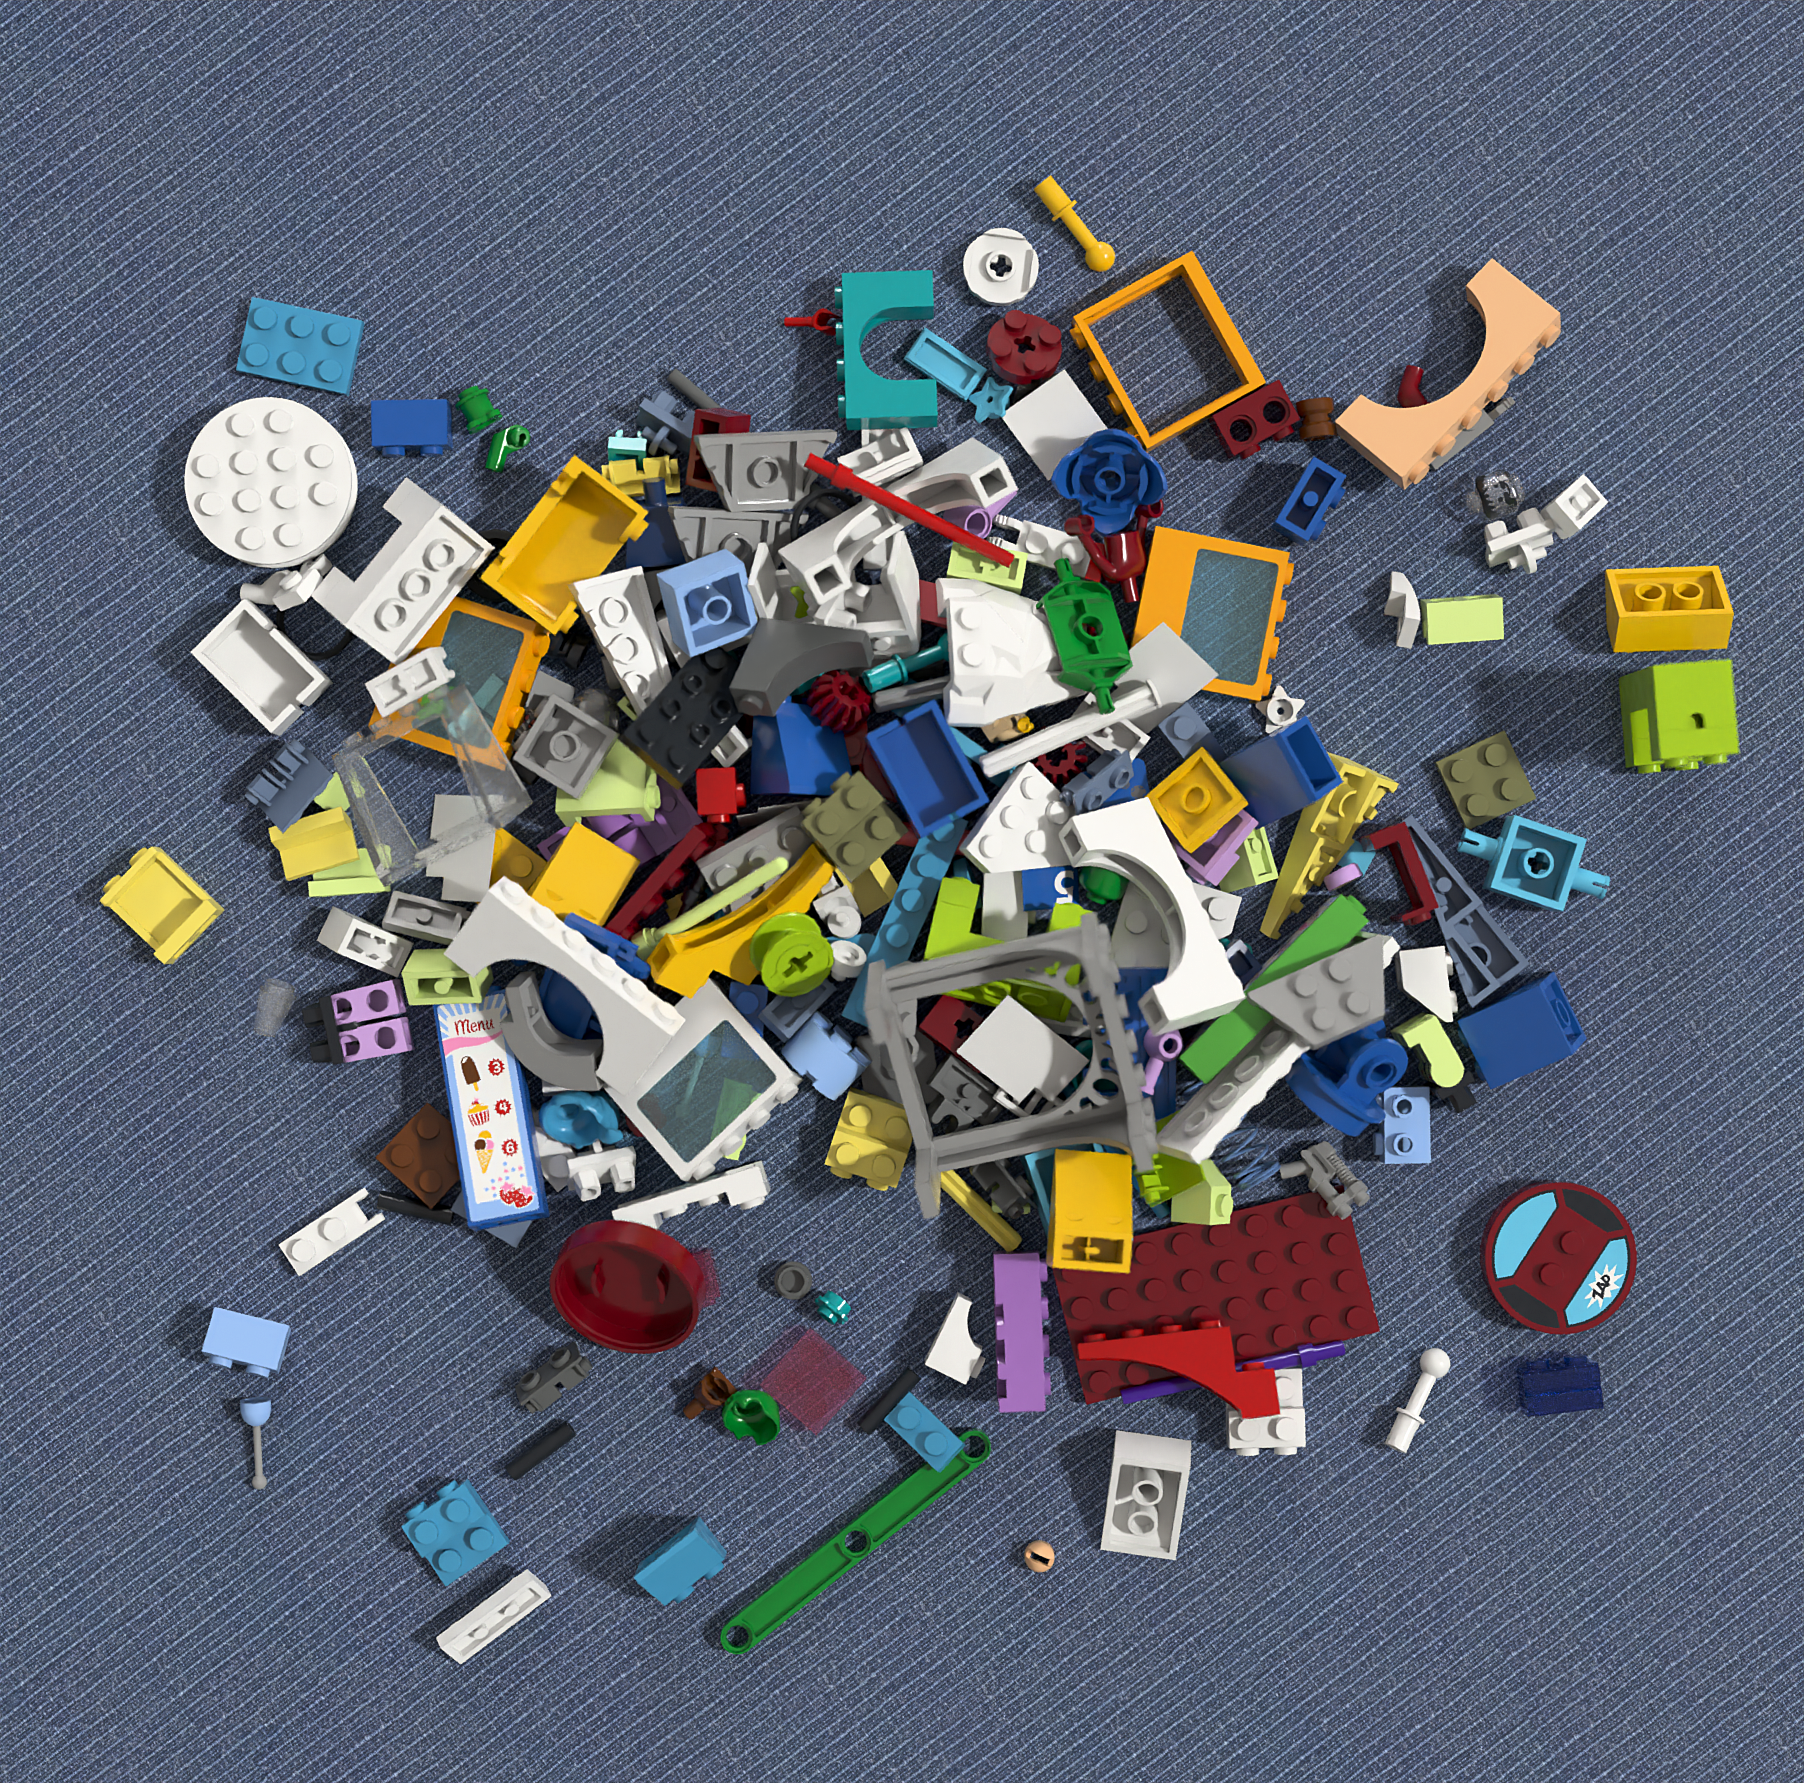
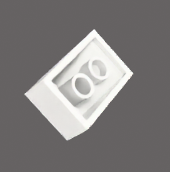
(1146, 1495)

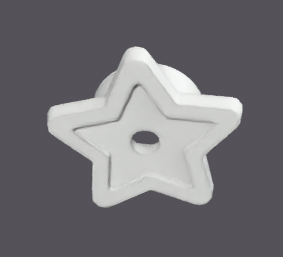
(1279, 700)

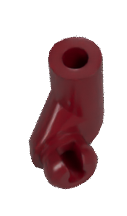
(1409, 393)

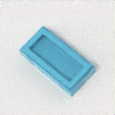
(945, 364)

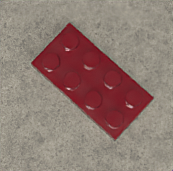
(668, 875)

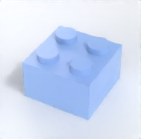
(707, 602)

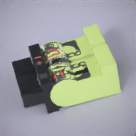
(1437, 1061)

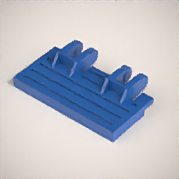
(1134, 985)
(565, 1003)

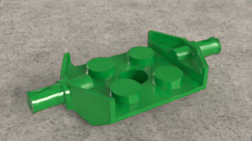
(1086, 660)

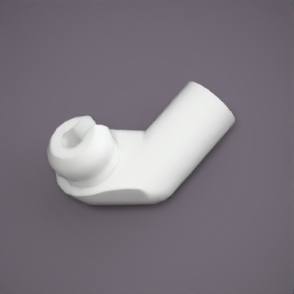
(263, 593)

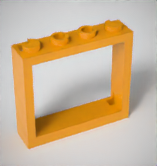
(1218, 320)

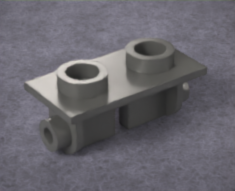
(1012, 1193)
(538, 1386)

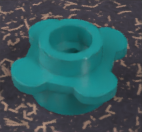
(832, 1308)

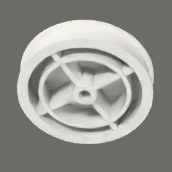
(271, 482)

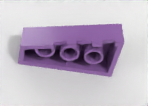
(1019, 1331)

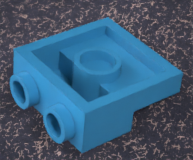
(454, 1531)

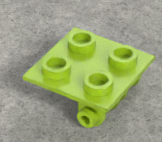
(1169, 1174)

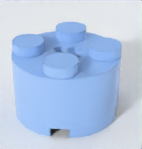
(825, 1055)

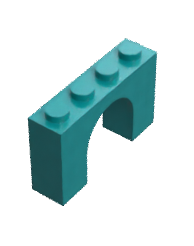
(867, 302)

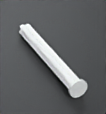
(1069, 730)

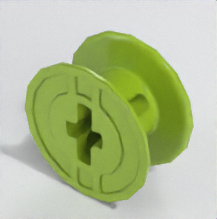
(791, 954)

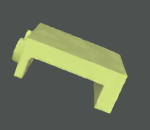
(618, 788)

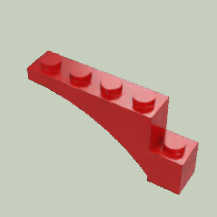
(1199, 1356)

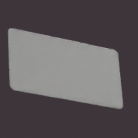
(545, 686)

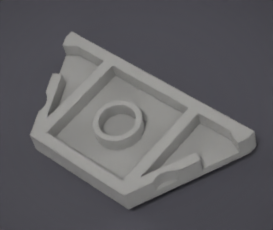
(762, 467)
(714, 529)
(1329, 995)

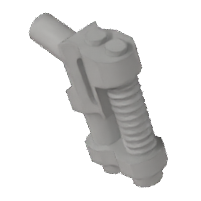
(1321, 1167)

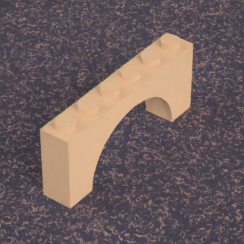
(1409, 439)

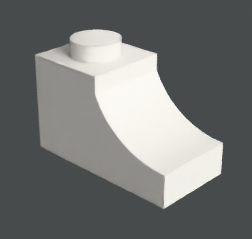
(364, 942)
(953, 1347)

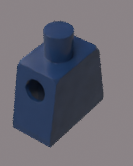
(658, 542)

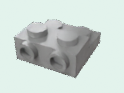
(564, 745)

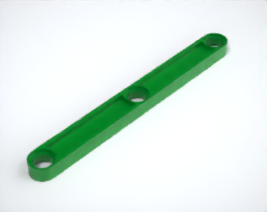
(835, 1558)

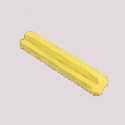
(980, 1210)

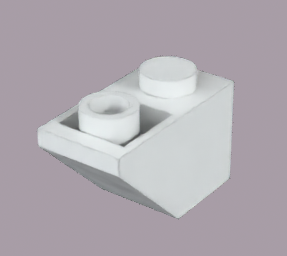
(1424, 979)

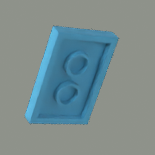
(300, 346)

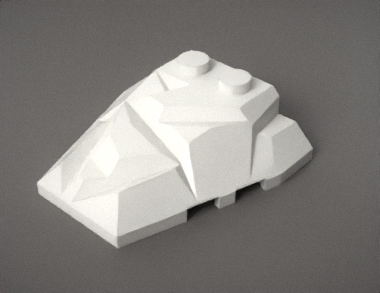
(997, 654)

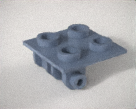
(292, 787)

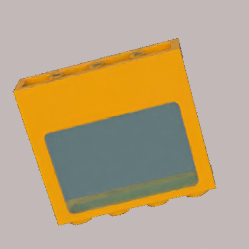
(1219, 602)
(493, 658)

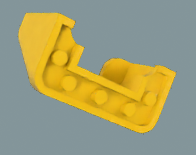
(563, 542)

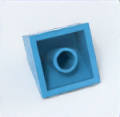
(681, 1562)

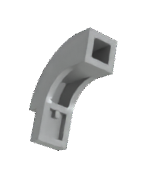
(541, 1046)

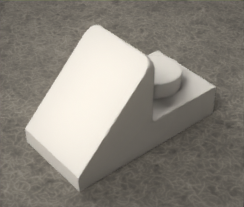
(1574, 507)

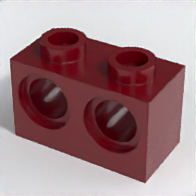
(1250, 413)

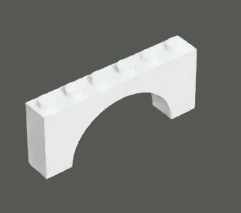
(827, 555)
(1134, 844)
(631, 1017)

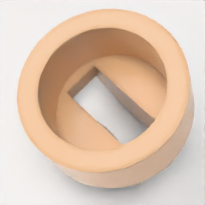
(1042, 1549)

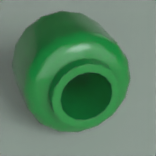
(1102, 884)

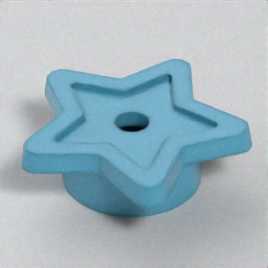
(997, 407)

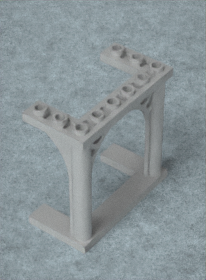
(1115, 1120)

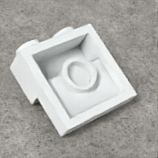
(1279, 1432)

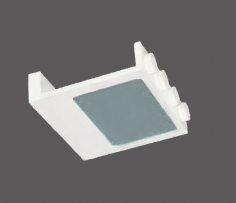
(707, 1086)

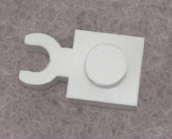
(300, 585)

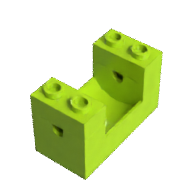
(1678, 715)
(952, 935)

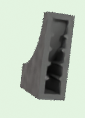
(789, 654)

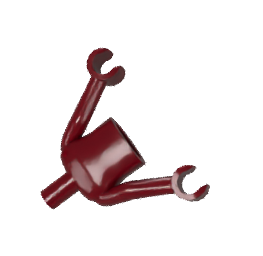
(1123, 550)

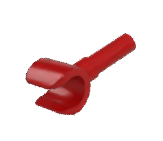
(817, 321)

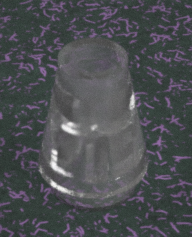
(273, 1005)

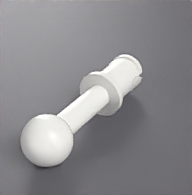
(1434, 1364)

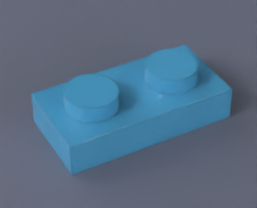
(924, 1432)

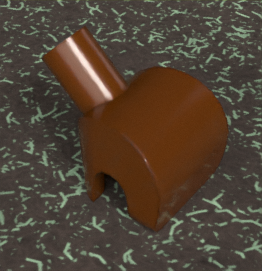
(709, 1393)

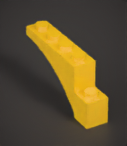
(687, 958)

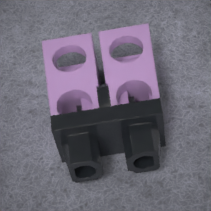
(347, 1024)

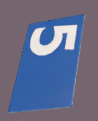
(1049, 886)

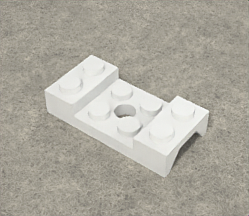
(743, 1186)

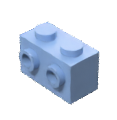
(1406, 1128)
(246, 1342)

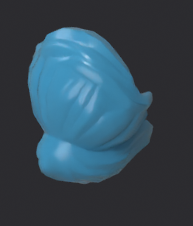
(581, 1118)

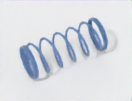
(1262, 1171)

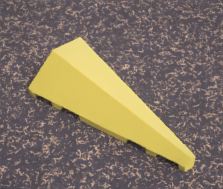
(1324, 837)

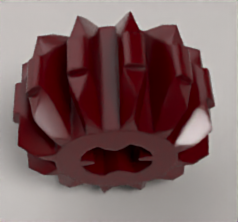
(839, 701)
(1063, 765)

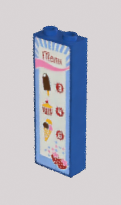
(490, 1115)

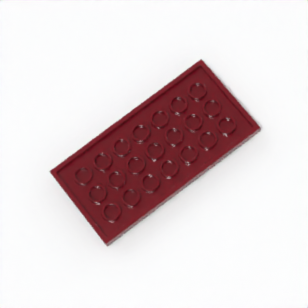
(1272, 1274)

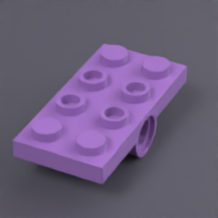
(635, 835)

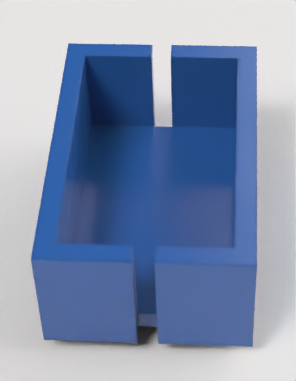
(926, 769)

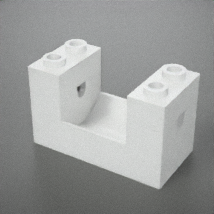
(409, 577)

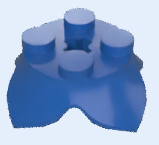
(1110, 500)

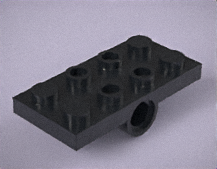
(686, 717)

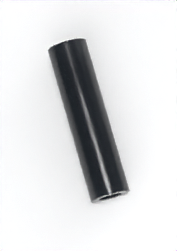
(415, 1208)
(888, 1400)
(541, 1450)

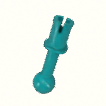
(898, 669)

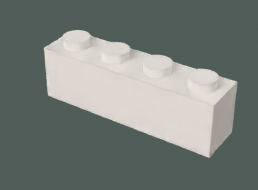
(1003, 907)

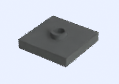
(883, 1083)

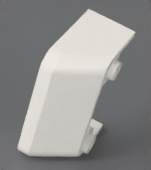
(891, 618)

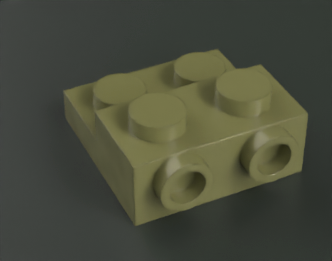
(852, 825)

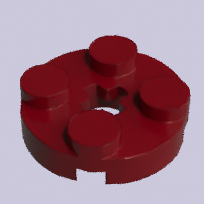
(1027, 330)

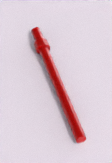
(842, 477)

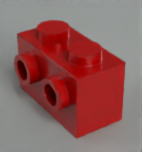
(720, 794)

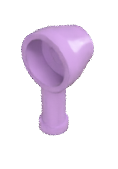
(1154, 1048)

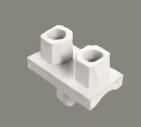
(1522, 546)
(835, 612)
(838, 910)
(600, 1167)

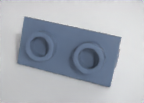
(1109, 774)

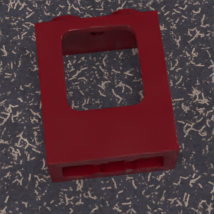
(1409, 869)

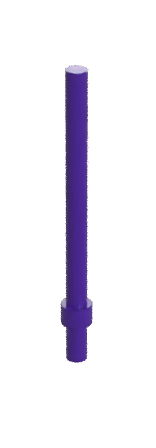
(1305, 1356)

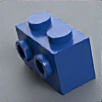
(1308, 501)

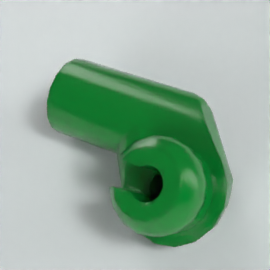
(504, 443)

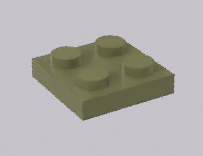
(1485, 780)

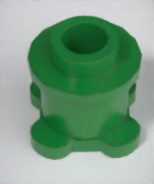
(477, 409)

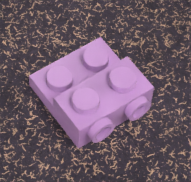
(1217, 854)

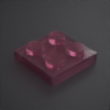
(813, 1380)

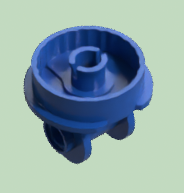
(1347, 1075)

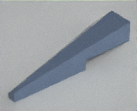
(1476, 943)

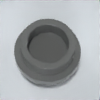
(793, 1280)

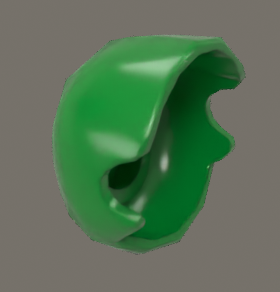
(752, 1415)

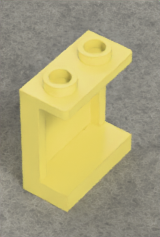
(161, 903)

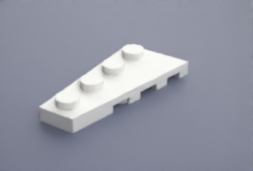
(627, 632)

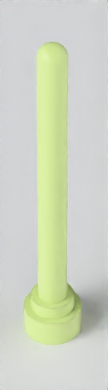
(648, 938)

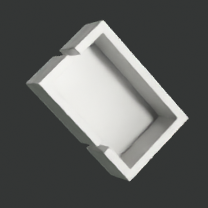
(261, 667)

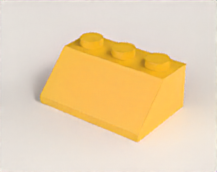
(1667, 609)

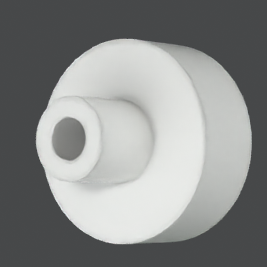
(848, 960)

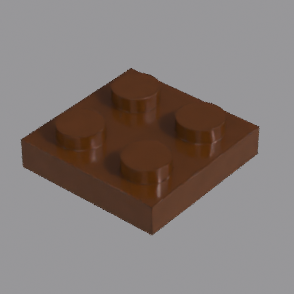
(423, 1156)

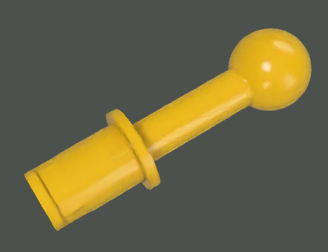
(1098, 255)

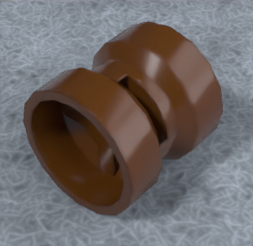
(1316, 423)

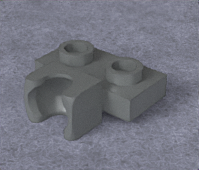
(962, 1096)

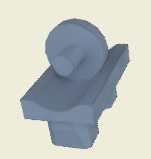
(662, 427)

